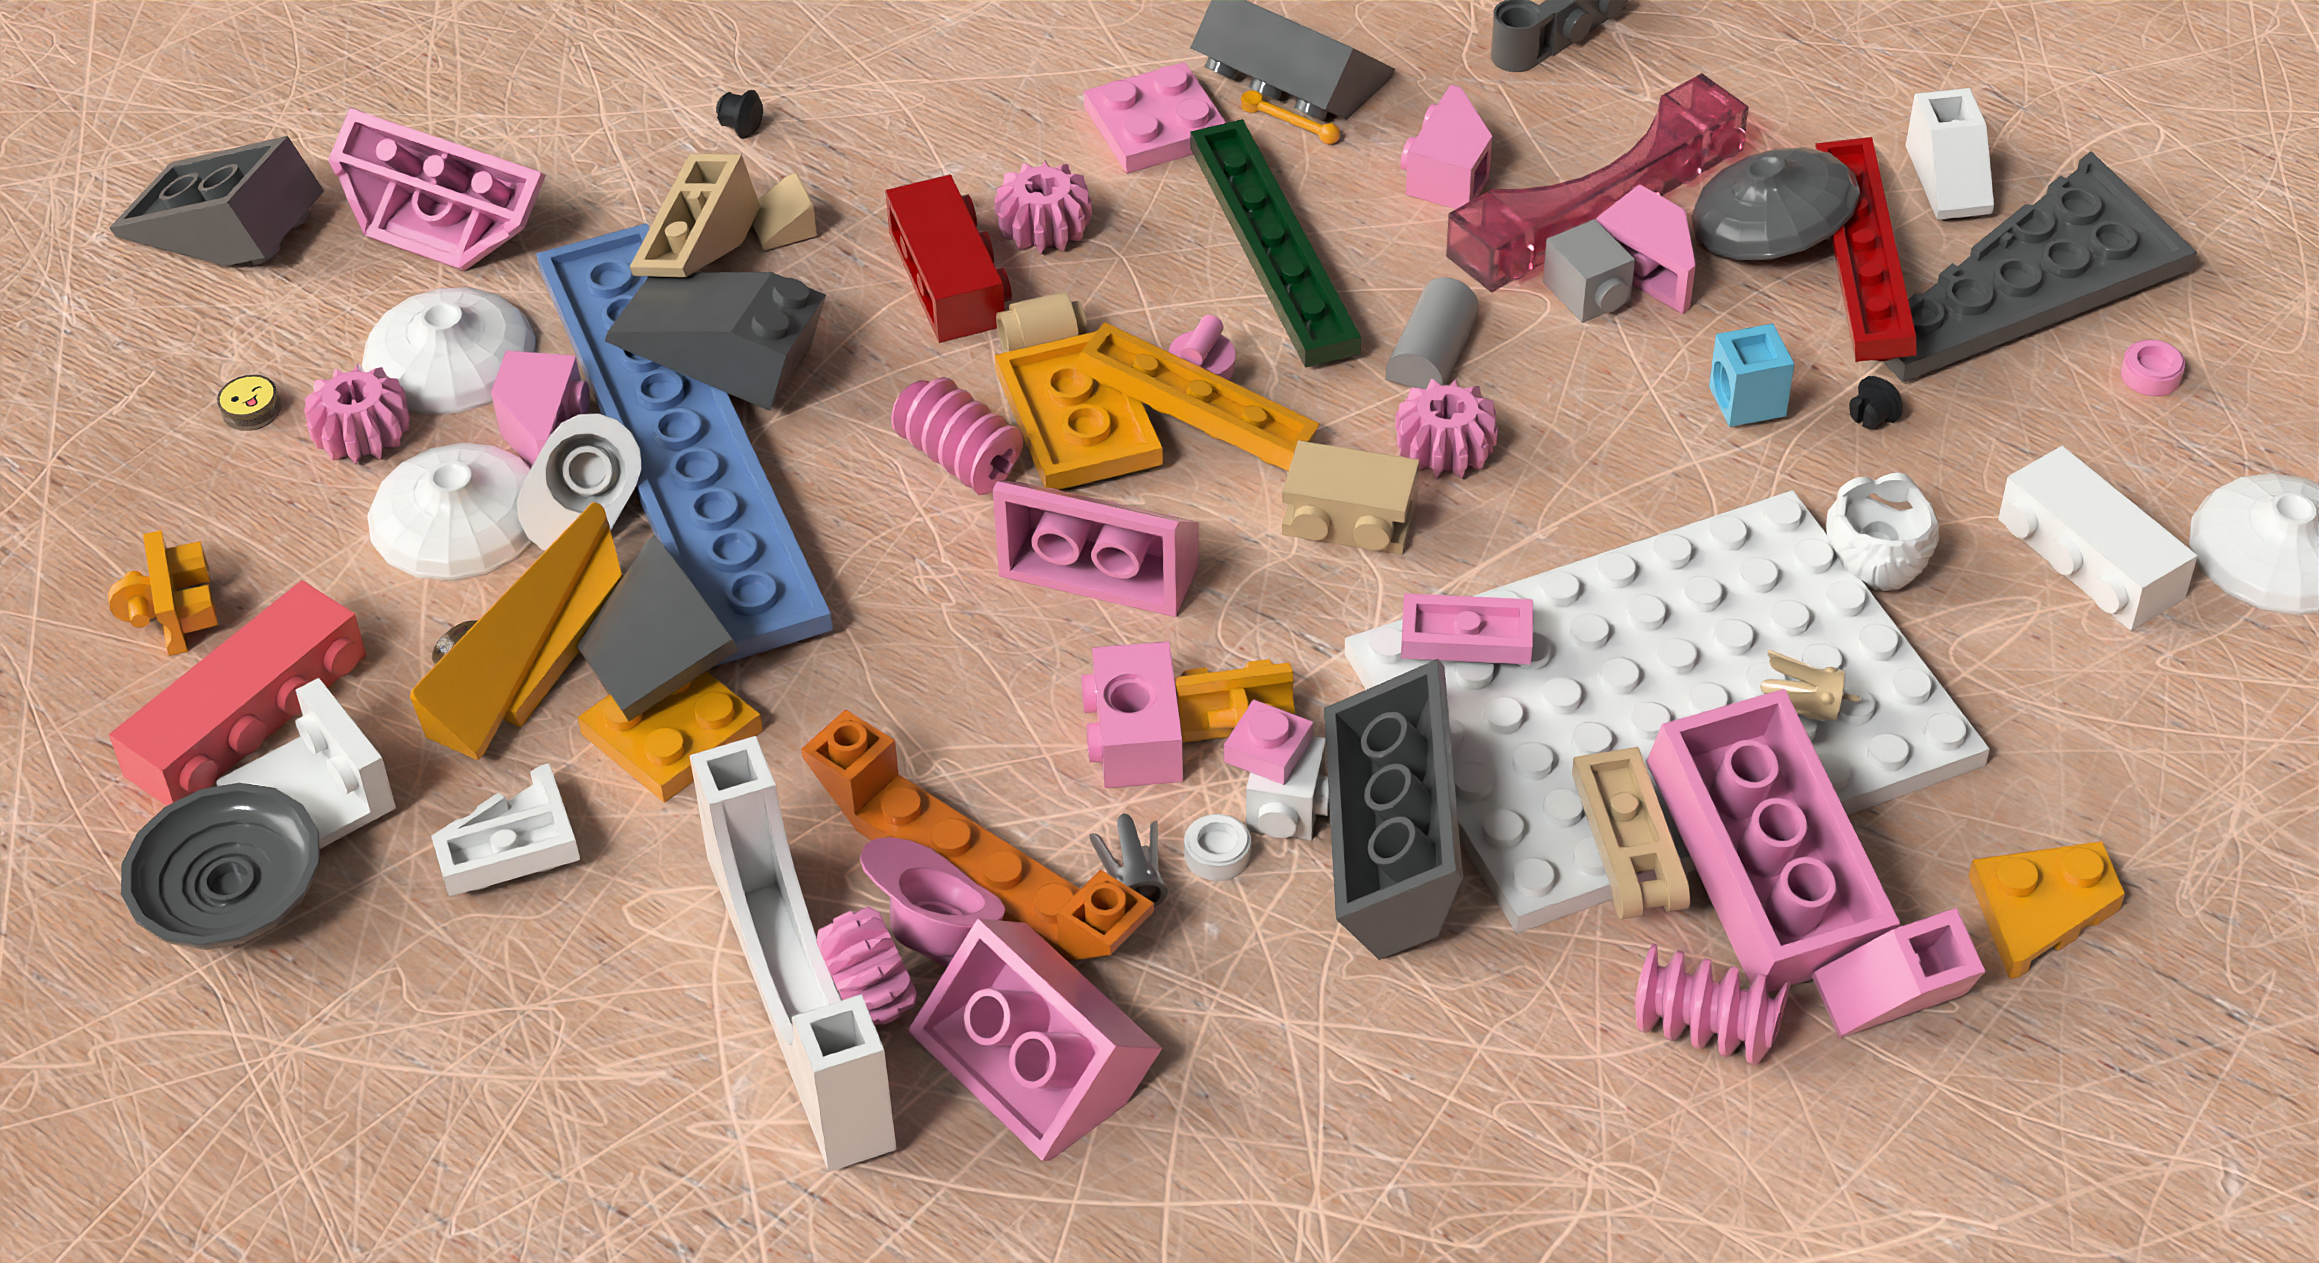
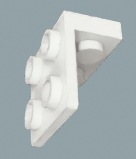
(325, 769)

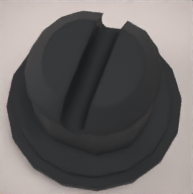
(740, 112)
(1876, 403)

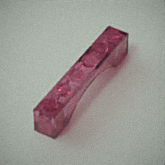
(1507, 229)

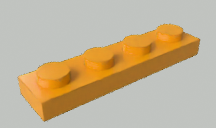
(1195, 395)

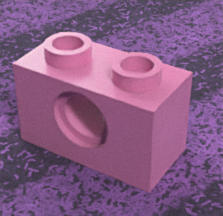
(1136, 715)

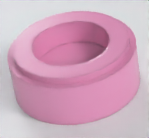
(2153, 367)

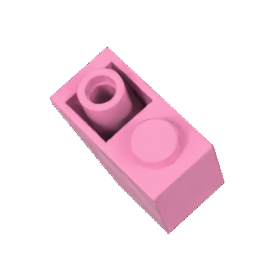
(1450, 154)
(535, 397)
(1899, 973)

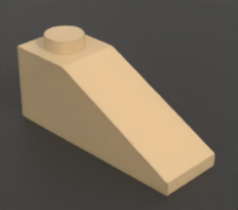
(700, 218)

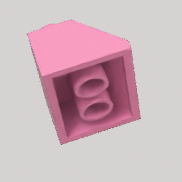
(1094, 547)
(1032, 1037)

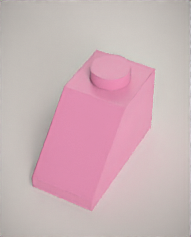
(1660, 243)

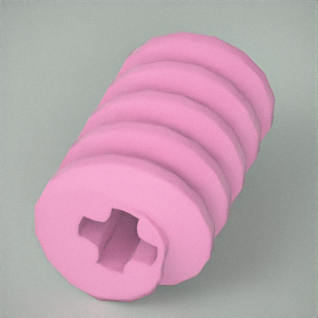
(957, 432)
(1708, 1006)

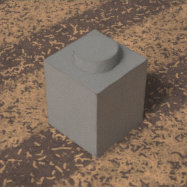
(1588, 270)

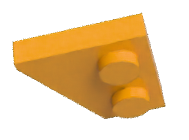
(2044, 898)

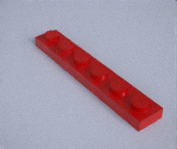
(1870, 263)

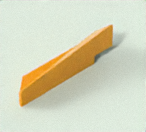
(521, 641)

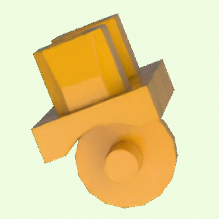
(143, 597)
(1215, 701)

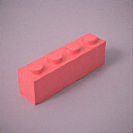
(237, 695)

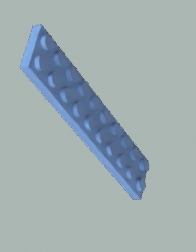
(696, 460)

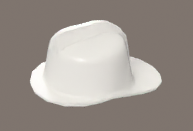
(580, 464)

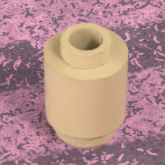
(1040, 321)

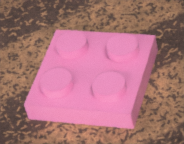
(1151, 115)

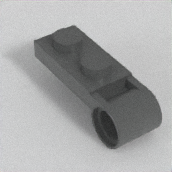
(1533, 32)

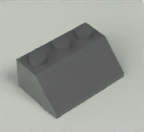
(1288, 59)

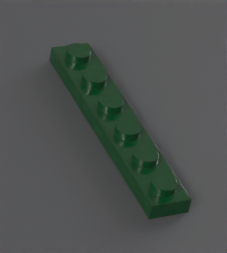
(1275, 244)

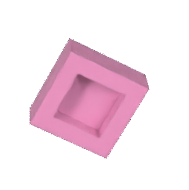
(1268, 742)

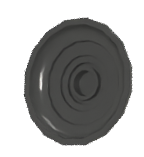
(1775, 204)
(221, 866)

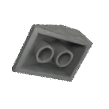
(224, 204)
(723, 329)

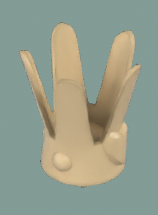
(1818, 691)

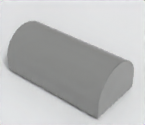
(1434, 334)

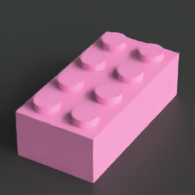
(1769, 838)

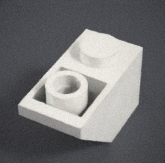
(1951, 153)

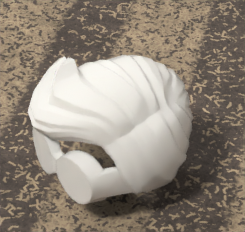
(1878, 541)

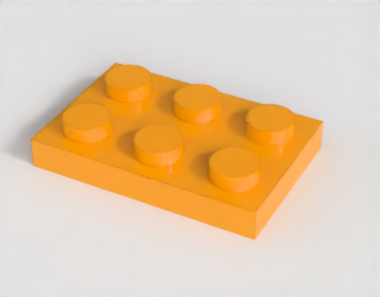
(1071, 420)

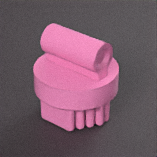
(1207, 347)

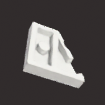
(507, 838)

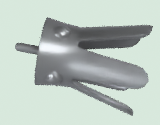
(1140, 862)

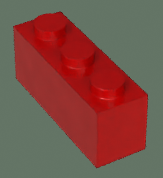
(947, 257)

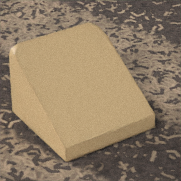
(785, 215)

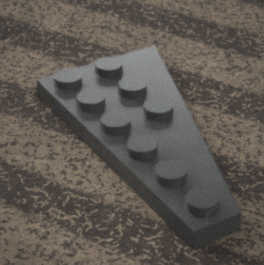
(2042, 265)

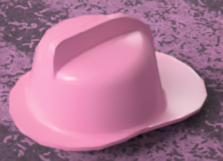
(929, 897)

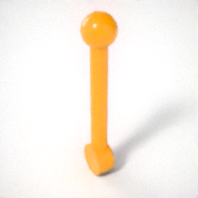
(1253, 101)

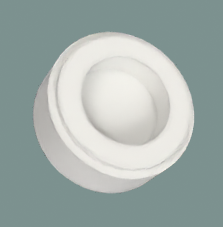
(1217, 847)

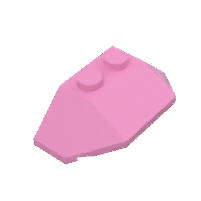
(430, 191)

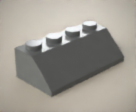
(1393, 810)

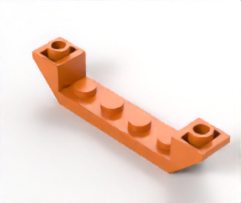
(863, 778)

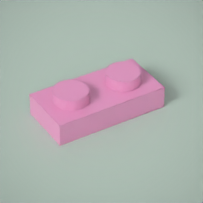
(1467, 628)

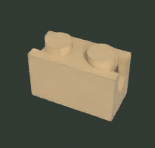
(1350, 497)

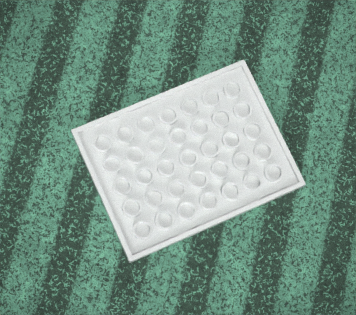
(1659, 639)

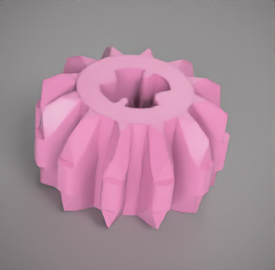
(1043, 206)
(357, 413)
(1446, 427)
(867, 963)

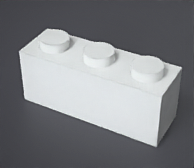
(2097, 538)

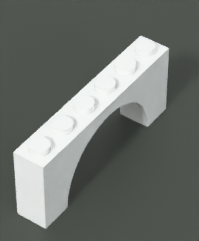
(824, 1039)

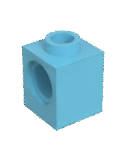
(1751, 375)

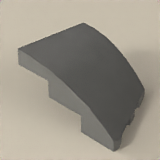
(653, 633)

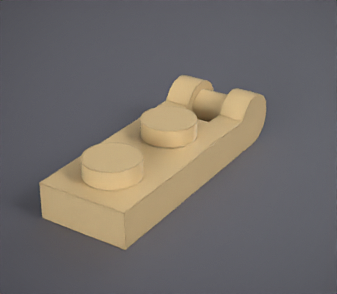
(1630, 832)

